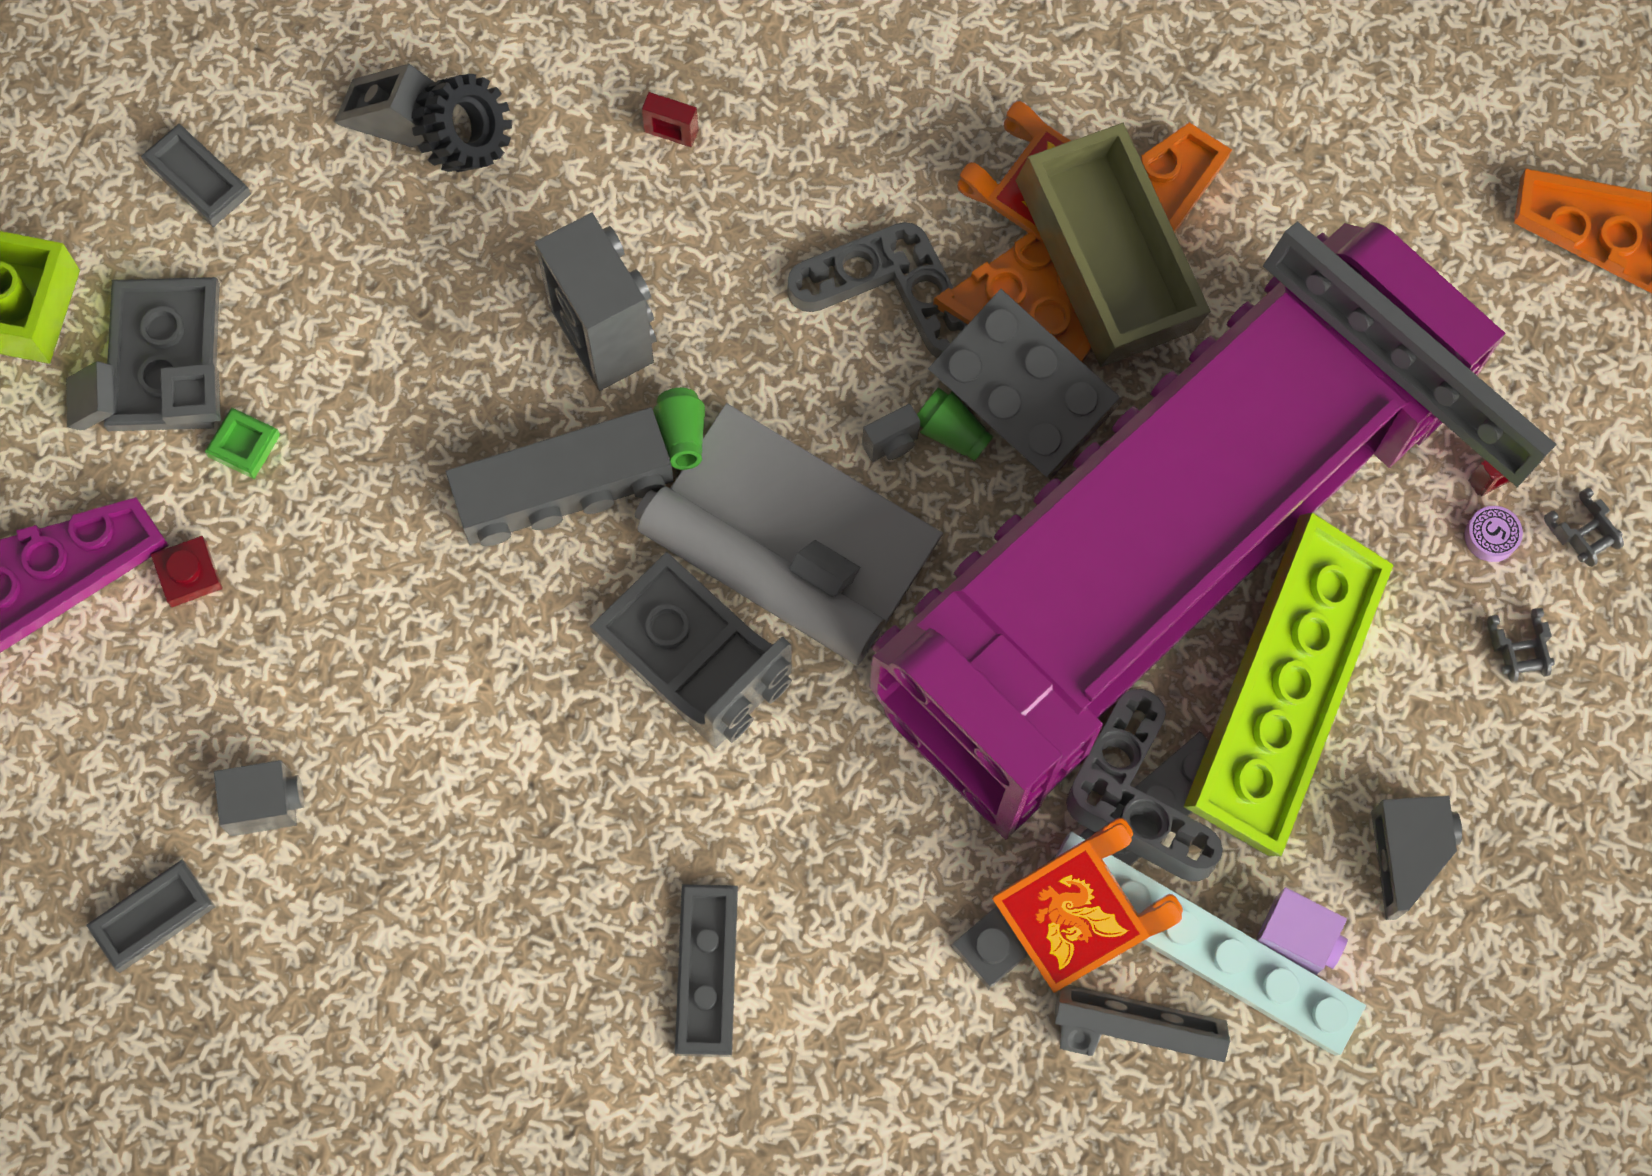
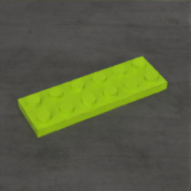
(1289, 686)

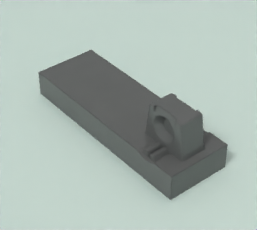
(1091, 1013)

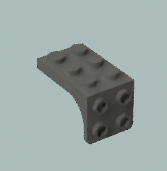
(694, 651)

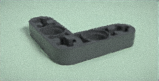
(887, 267)
(1115, 789)

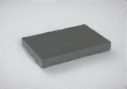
(156, 328)

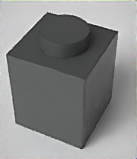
(257, 798)

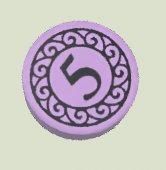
(1493, 533)

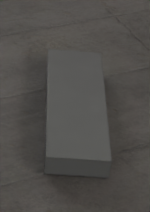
(706, 971)

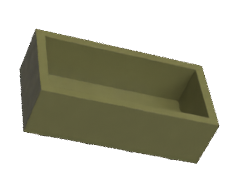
(1112, 244)

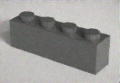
(560, 477)

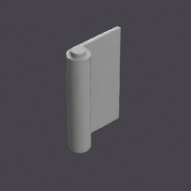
(766, 500)

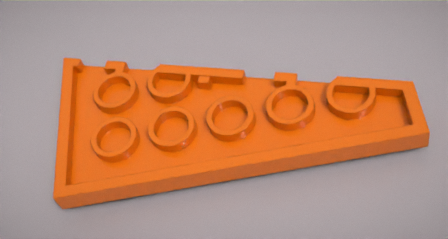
(1180, 174)
(1590, 220)

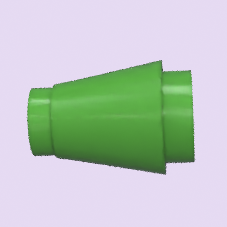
(681, 425)
(953, 425)

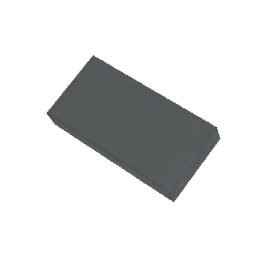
(196, 175)
(150, 916)

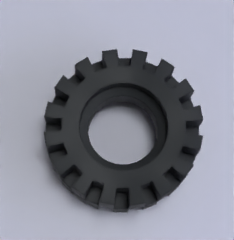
(438, 127)

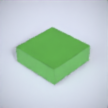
(242, 443)

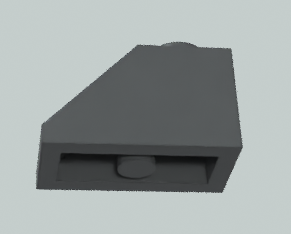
(384, 104)
(1412, 847)

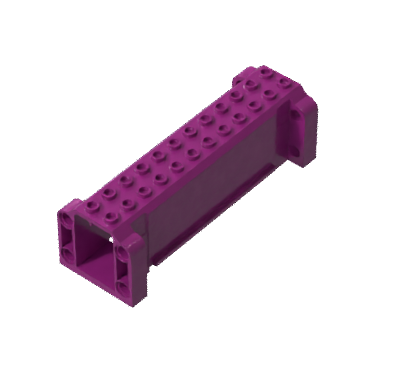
(1154, 531)

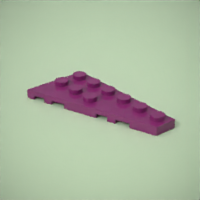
(67, 562)

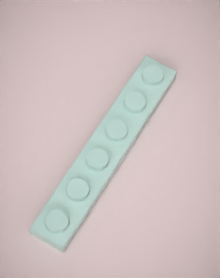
(1242, 964)

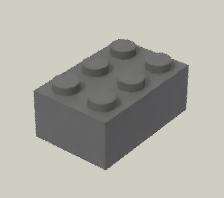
(597, 300)
(1025, 384)

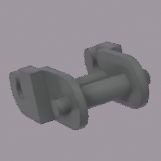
(1587, 552)
(1501, 643)

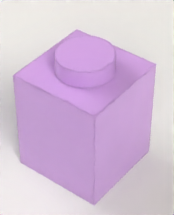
(1303, 932)

